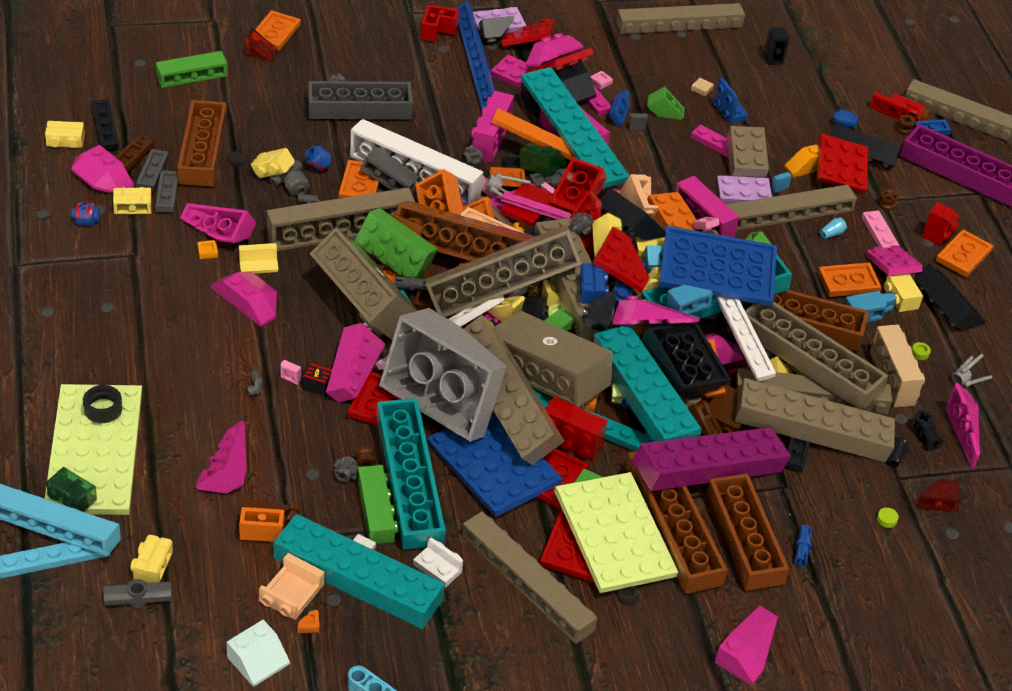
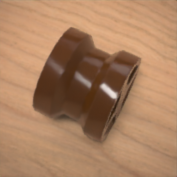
(906, 124)
(888, 199)
(365, 456)

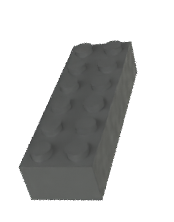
(359, 100)

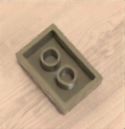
(747, 152)

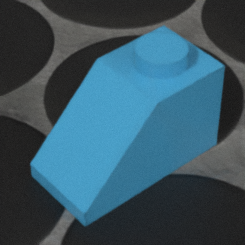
(689, 299)

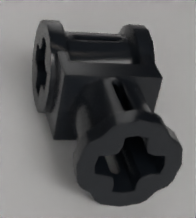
(924, 429)

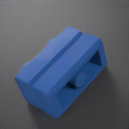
(592, 283)

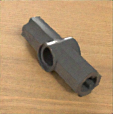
(137, 593)

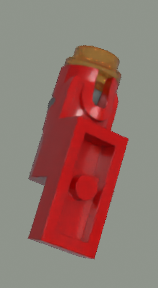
(898, 106)

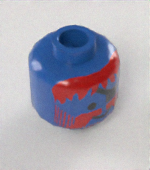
(318, 158)
(85, 214)

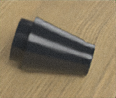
(899, 451)

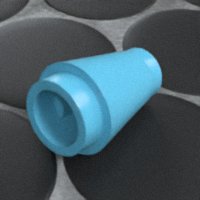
(833, 228)

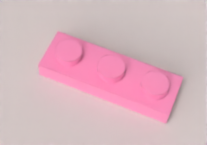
(879, 229)

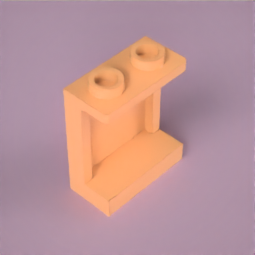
(634, 193)
(292, 587)

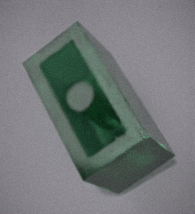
(71, 490)

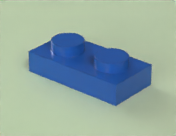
(939, 126)

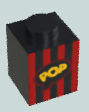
(316, 379)

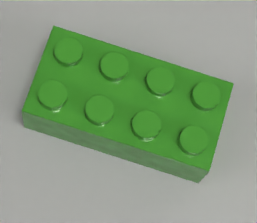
(395, 244)

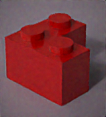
(438, 20)
(940, 224)

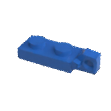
(619, 107)

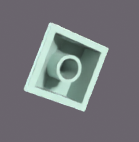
(257, 653)

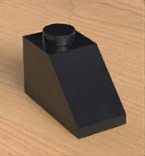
(599, 312)

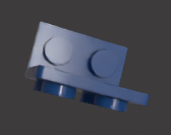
(728, 104)

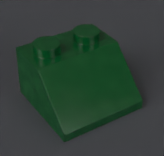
(541, 159)

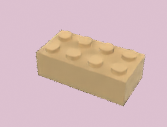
(895, 358)

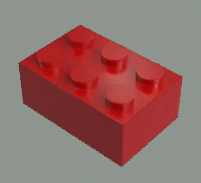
(580, 429)

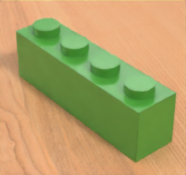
(191, 69)
(376, 504)

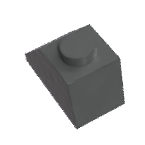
(493, 28)

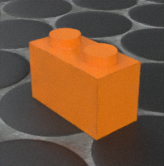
(261, 524)

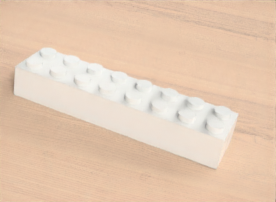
(414, 156)

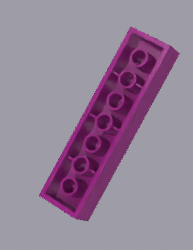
(959, 163)
(710, 456)

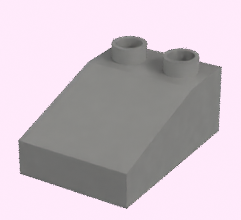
(444, 371)

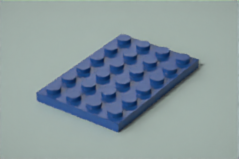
(720, 264)
(493, 467)

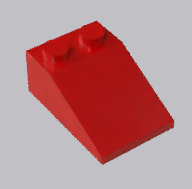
(575, 182)

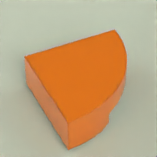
(309, 623)

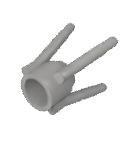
(494, 183)
(964, 375)

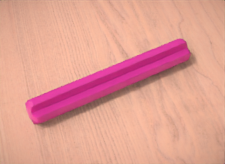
(534, 206)

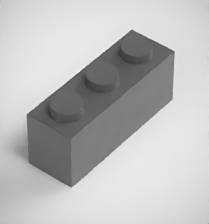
(388, 170)

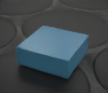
(781, 182)

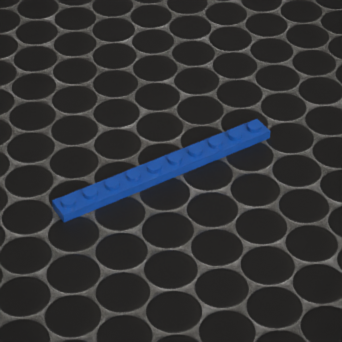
(475, 53)

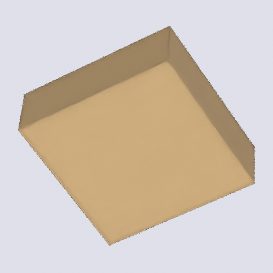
(702, 87)

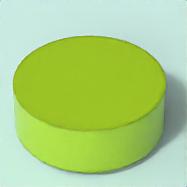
(921, 351)
(887, 517)

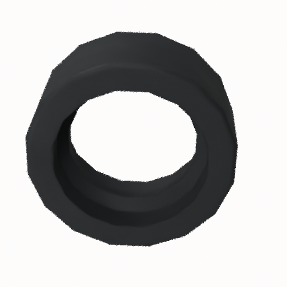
(102, 415)

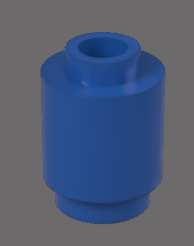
(846, 119)

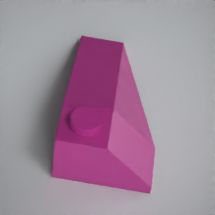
(219, 222)
(642, 311)
(965, 421)
(228, 463)
(748, 645)

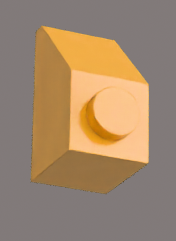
(803, 161)

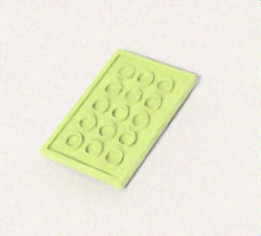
(615, 532)

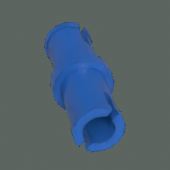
(803, 545)

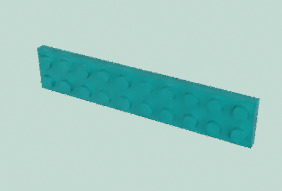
(573, 123)

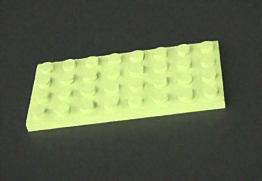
(98, 451)

